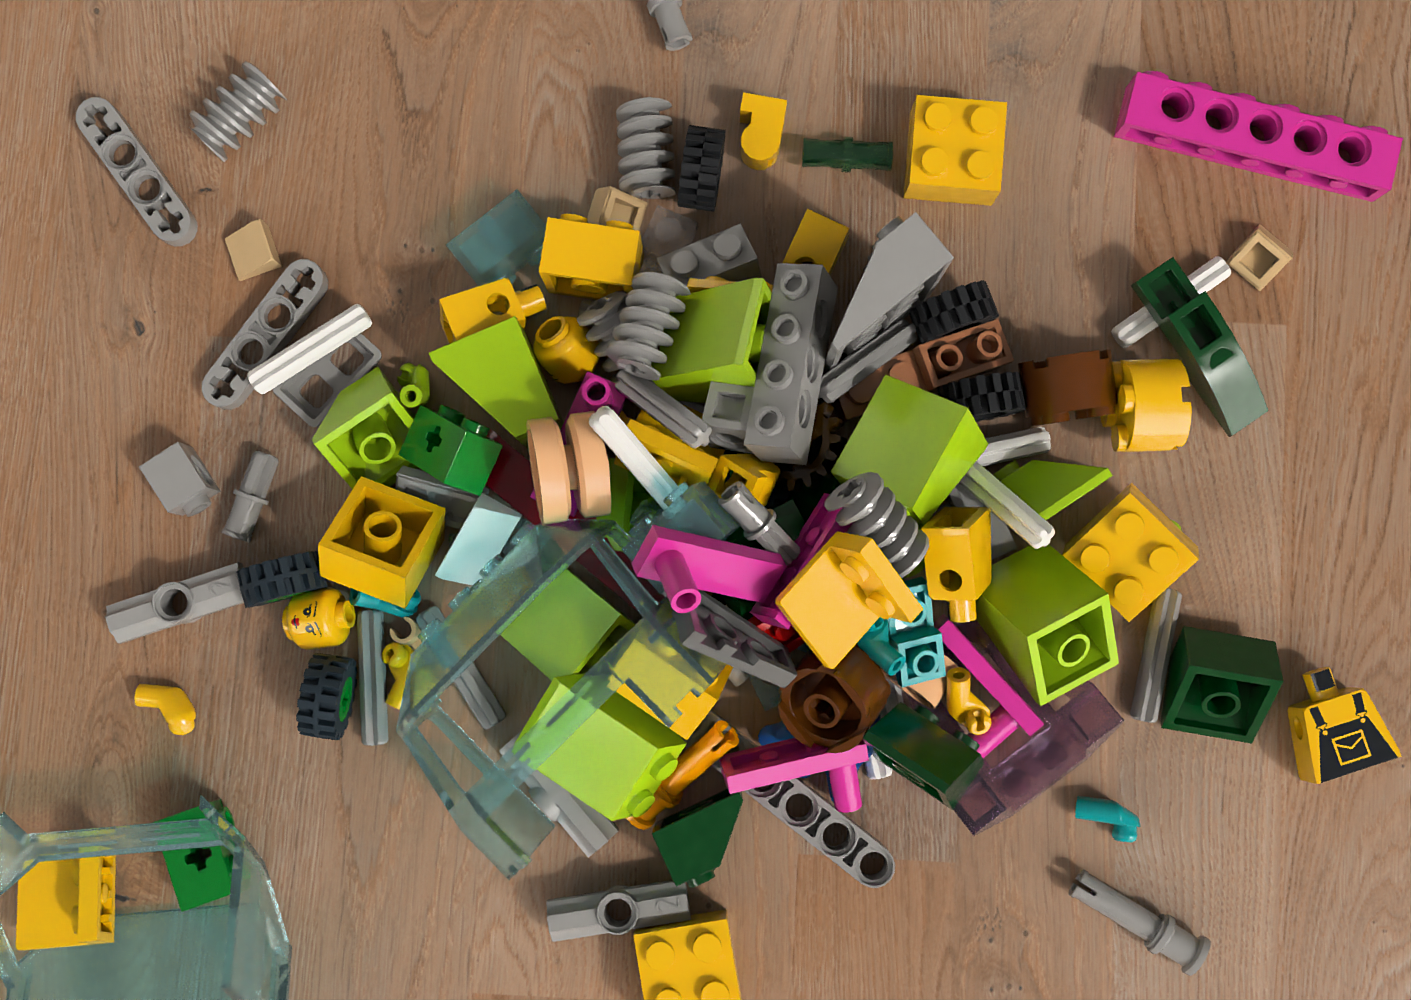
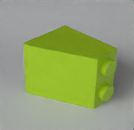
(715, 340)
(500, 376)
(914, 444)
(1048, 622)
(567, 627)
(613, 756)

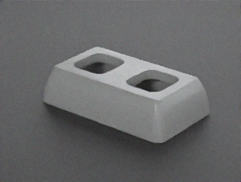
(290, 390)

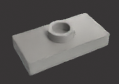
(426, 487)

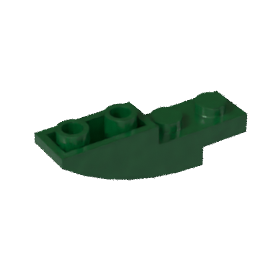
(1205, 346)

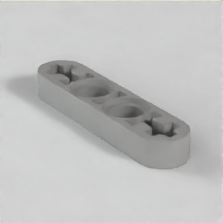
(136, 172)
(258, 329)

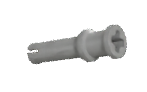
(1158, 932)

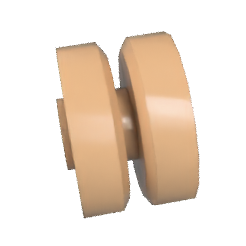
(577, 466)

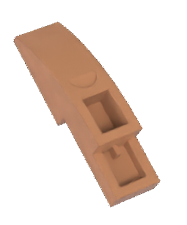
(934, 364)

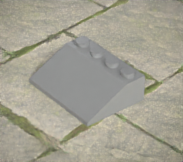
(899, 275)

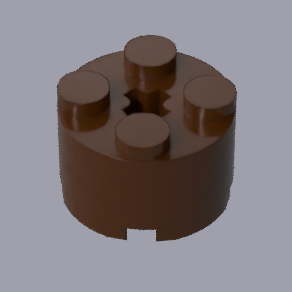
(1069, 383)
(836, 703)

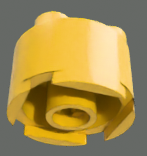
(1149, 406)

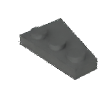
(734, 641)

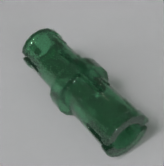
(847, 154)

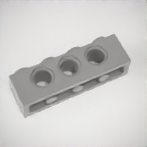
(791, 364)

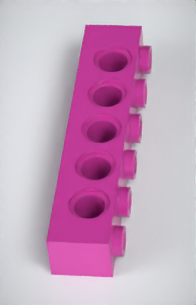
(1371, 148)

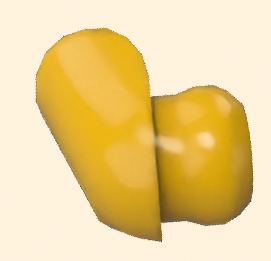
(397, 658)
(172, 703)
(964, 705)

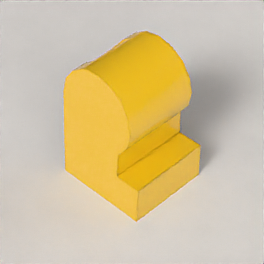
(763, 135)
(755, 474)

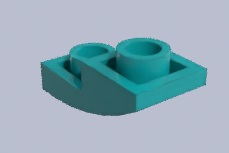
(918, 640)

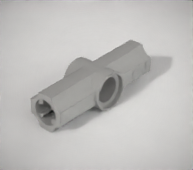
(155, 609)
(579, 820)
(587, 913)

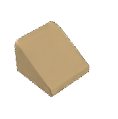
(616, 205)
(253, 250)
(1260, 257)

